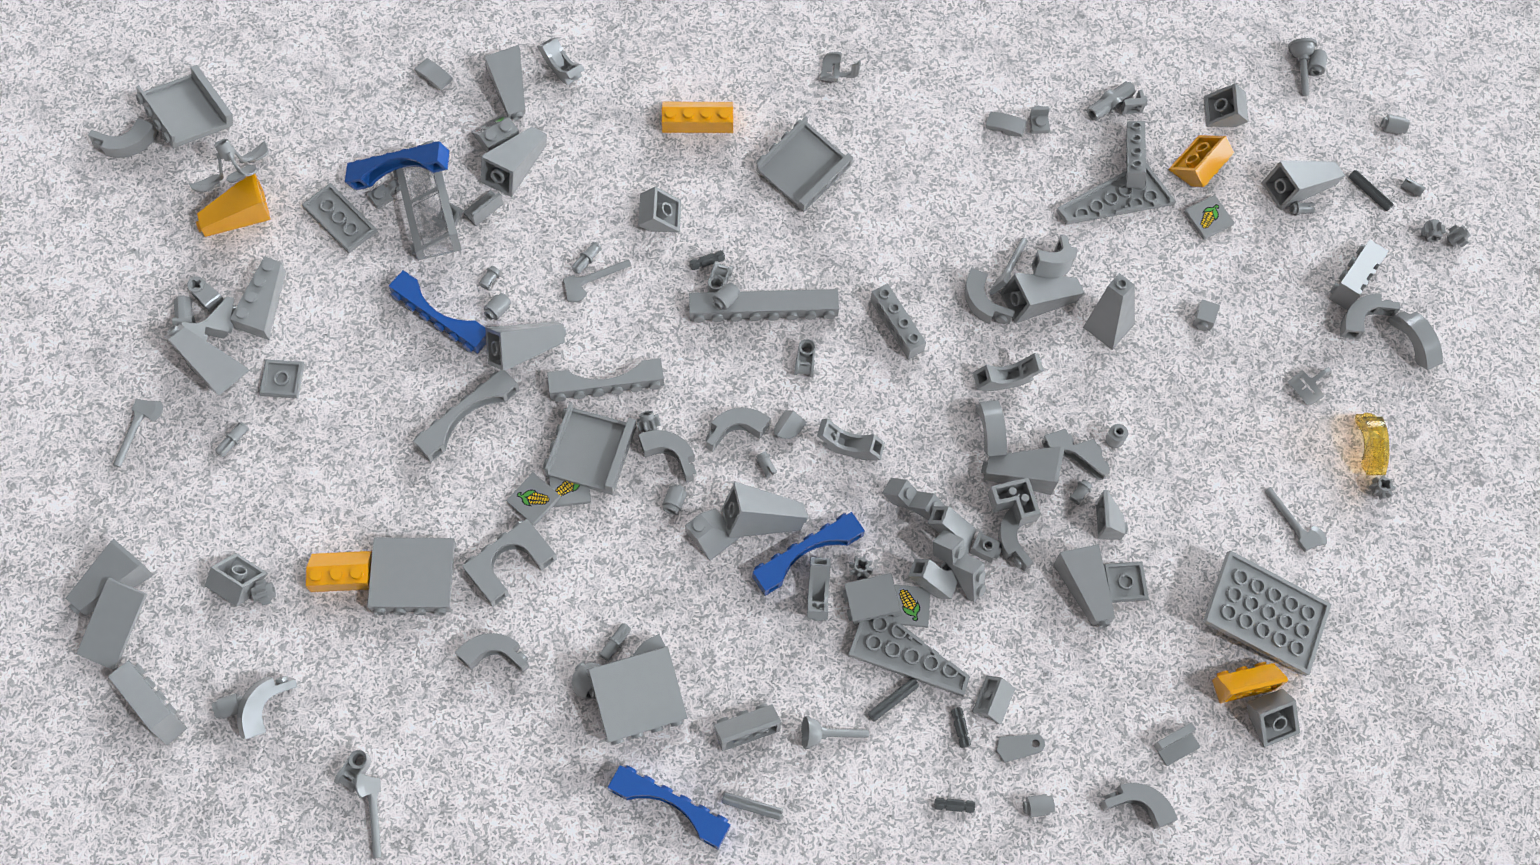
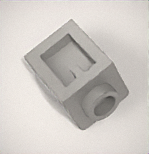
(1134, 105)
(1039, 119)

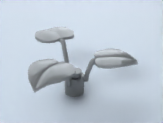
(227, 152)

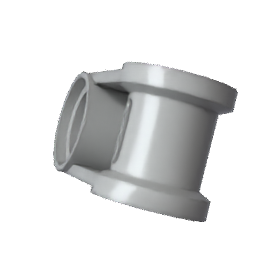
(719, 276)
(205, 293)
(805, 361)
(351, 770)

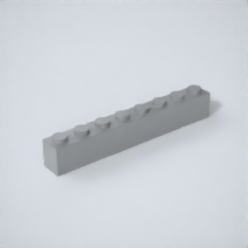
(767, 304)

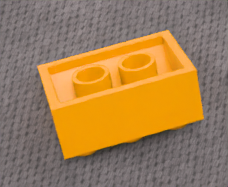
(1202, 159)
(339, 571)
(1248, 682)

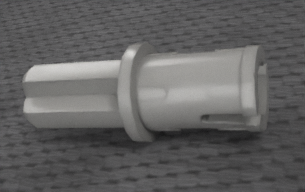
(586, 257)
(231, 439)
(615, 642)

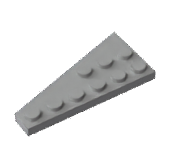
(1115, 199)
(900, 651)

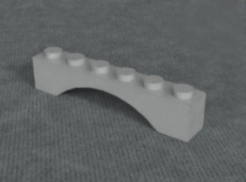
(567, 385)
(495, 390)

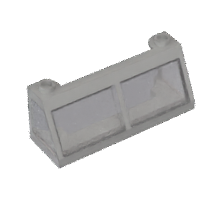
(428, 212)

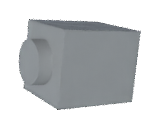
(1206, 315)

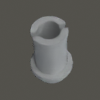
(1413, 187)
(1301, 208)
(490, 277)
(765, 462)
(1081, 491)

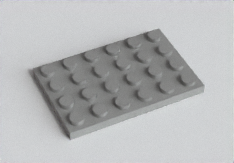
(1267, 613)

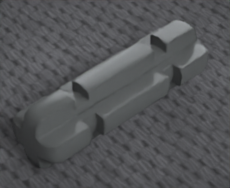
(707, 260)
(961, 727)
(954, 805)

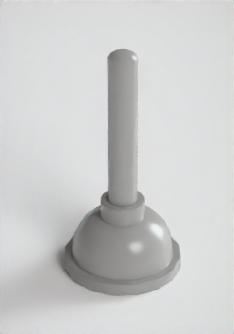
(1302, 49)
(813, 732)

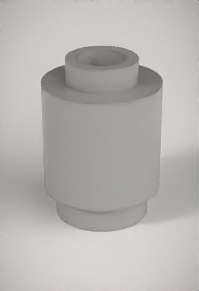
(1317, 62)
(1395, 124)
(726, 296)
(497, 306)
(1116, 435)
(674, 499)
(226, 706)
(1039, 805)

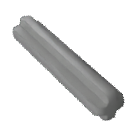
(752, 806)

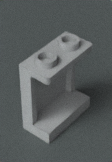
(871, 598)

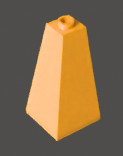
(236, 208)

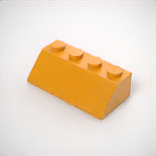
(697, 117)

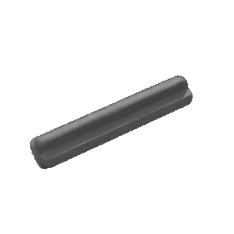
(1371, 190)
(893, 699)

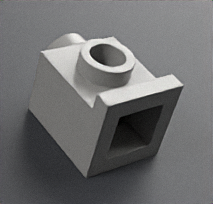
(981, 551)

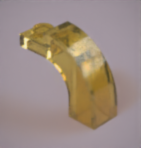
(1376, 443)

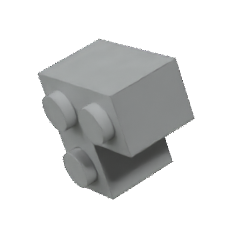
(1017, 496)

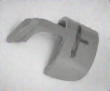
(834, 58)
(1308, 397)

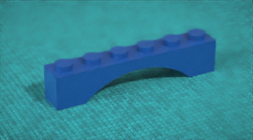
(368, 171)
(469, 333)
(842, 532)
(631, 786)

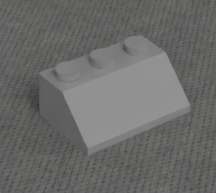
(747, 726)

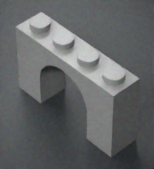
(521, 537)
(935, 579)

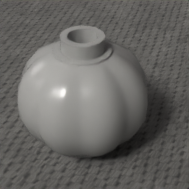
(581, 682)

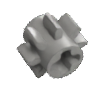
(1433, 230)
(1458, 235)
(648, 421)
(1378, 490)
(859, 572)
(263, 592)

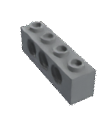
(1135, 154)
(898, 321)

